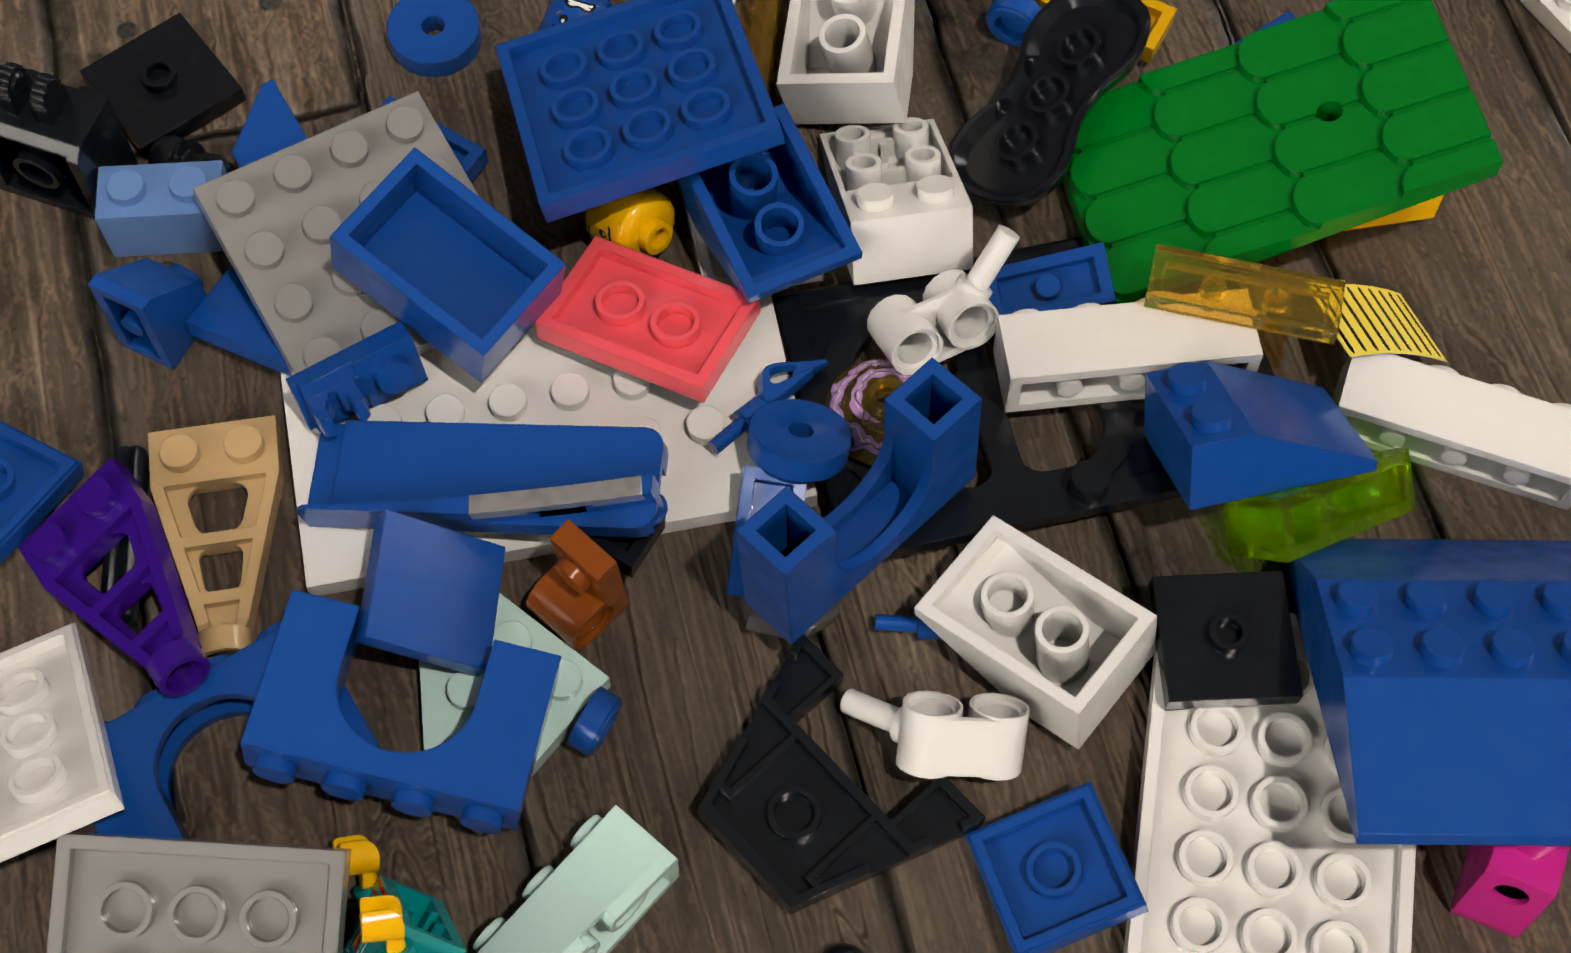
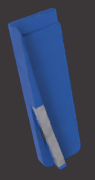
(490, 477)

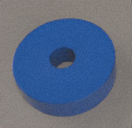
(438, 53)
(799, 440)

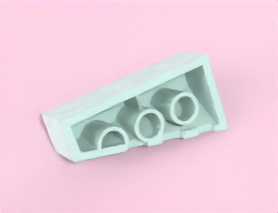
(591, 895)

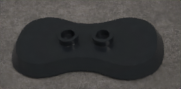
(1028, 132)

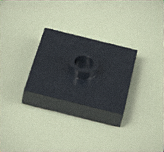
(164, 83)
(1225, 640)

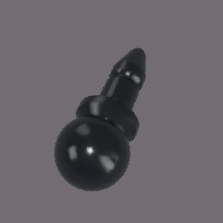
(177, 149)

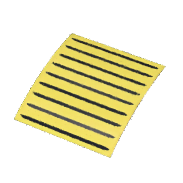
(1381, 323)

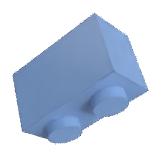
(155, 208)

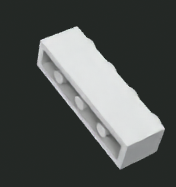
(1105, 351)
(1460, 425)

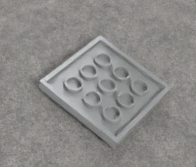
(280, 218)
(195, 896)

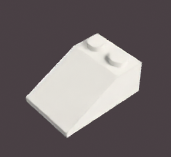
(847, 61)
(1040, 629)

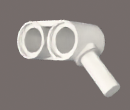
(950, 317)
(940, 742)

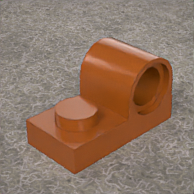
(580, 591)

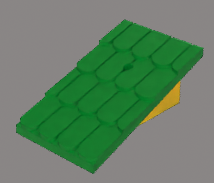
(1280, 140)

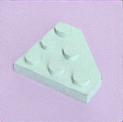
(451, 695)

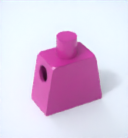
(1528, 870)

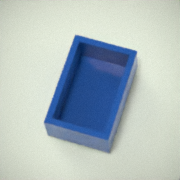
(447, 264)

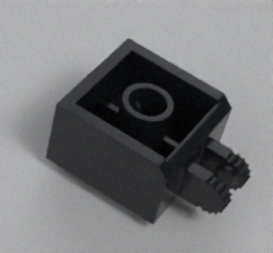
(56, 139)

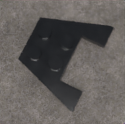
(798, 813)

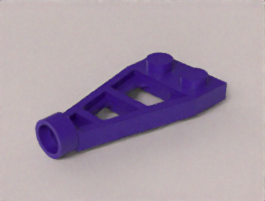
(80, 536)

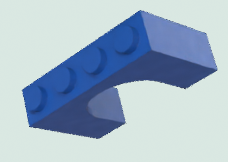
(806, 563)
(155, 732)
(472, 776)

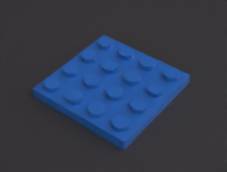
(635, 100)

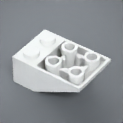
(899, 200)

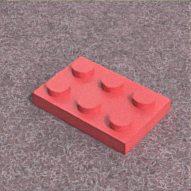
(648, 318)

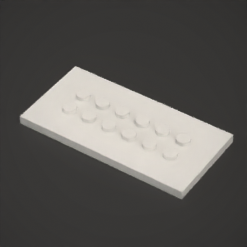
(557, 387)

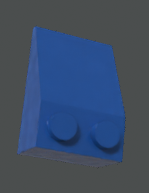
(770, 217)
(1246, 433)

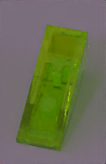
(1317, 515)

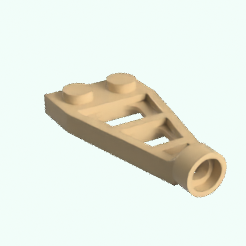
(213, 460)

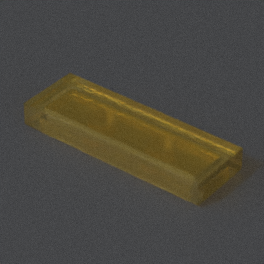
(1245, 294)

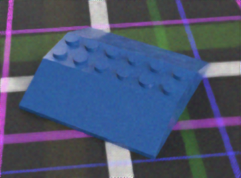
(1444, 685)

